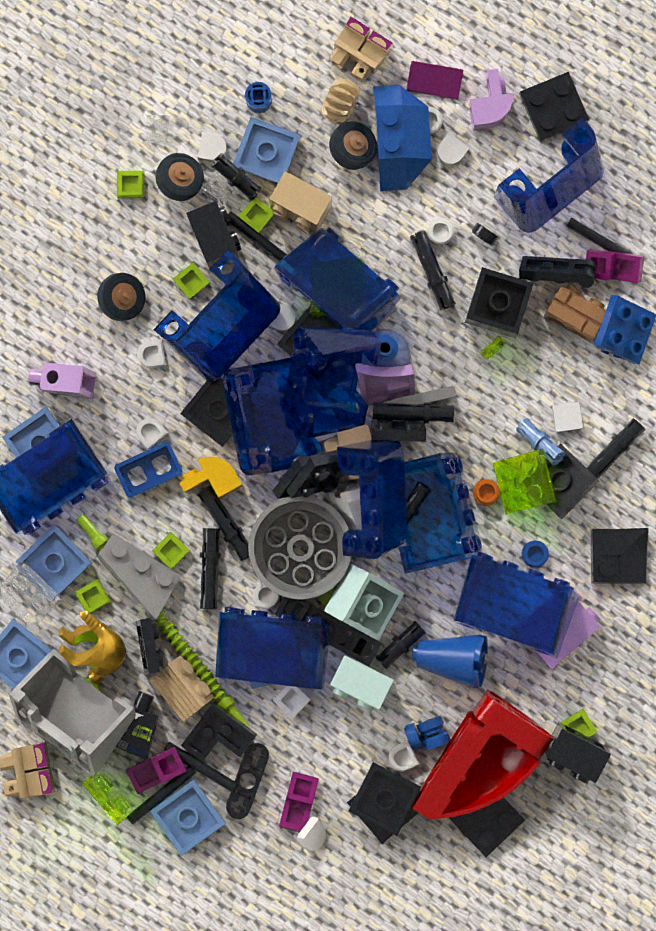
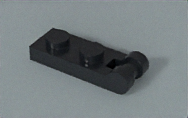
(558, 270)

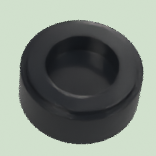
(484, 234)

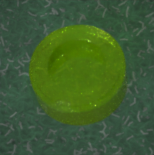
(492, 347)

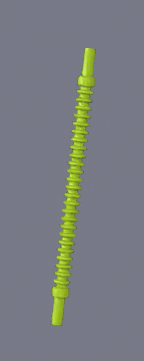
(226, 702)

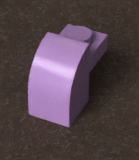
(491, 110)

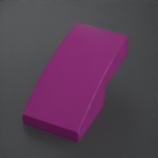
(617, 265)
(156, 770)
(298, 802)

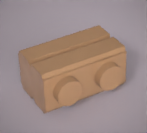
(576, 312)

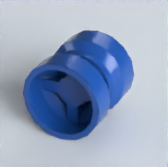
(260, 102)
(430, 727)

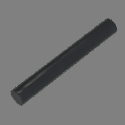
(256, 237)
(595, 237)
(204, 769)
(160, 795)

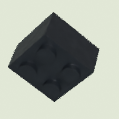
(212, 233)
(499, 302)
(577, 753)

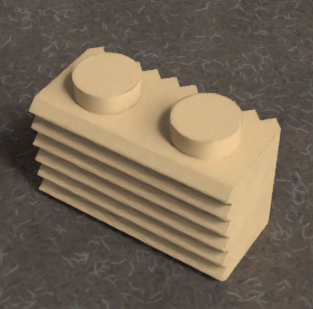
(181, 688)

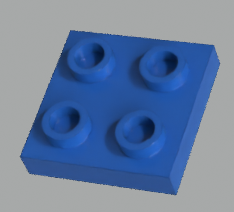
(625, 330)

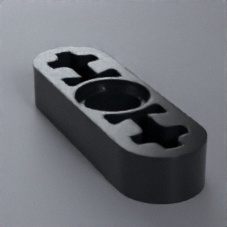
(258, 776)

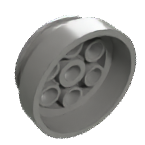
(278, 517)

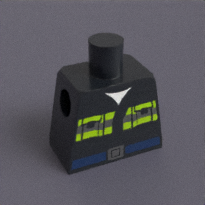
(141, 731)

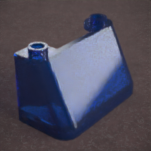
(338, 282)
(261, 428)

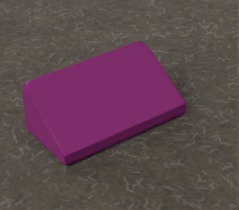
(434, 80)

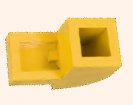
(217, 471)

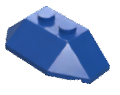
(401, 136)

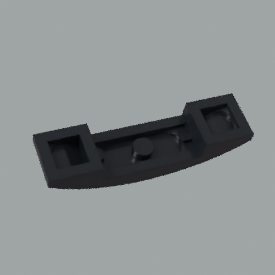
(342, 635)

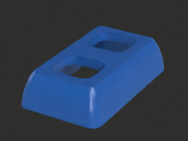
(145, 461)

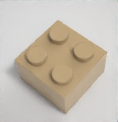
(300, 203)

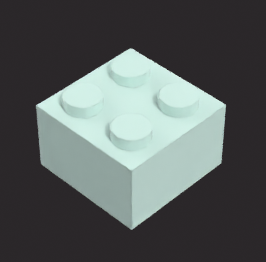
(364, 601)
(360, 682)

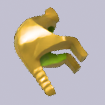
(106, 654)

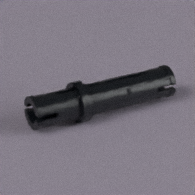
(429, 262)
(414, 412)
(616, 448)
(232, 533)
(209, 575)

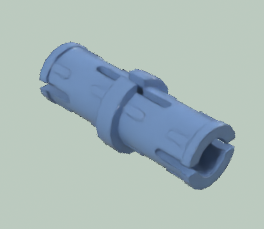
(540, 440)

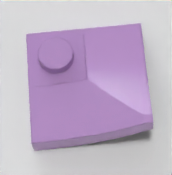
(385, 383)

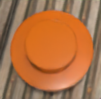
(486, 492)

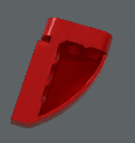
(484, 760)

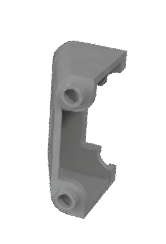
(71, 712)

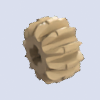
(340, 101)

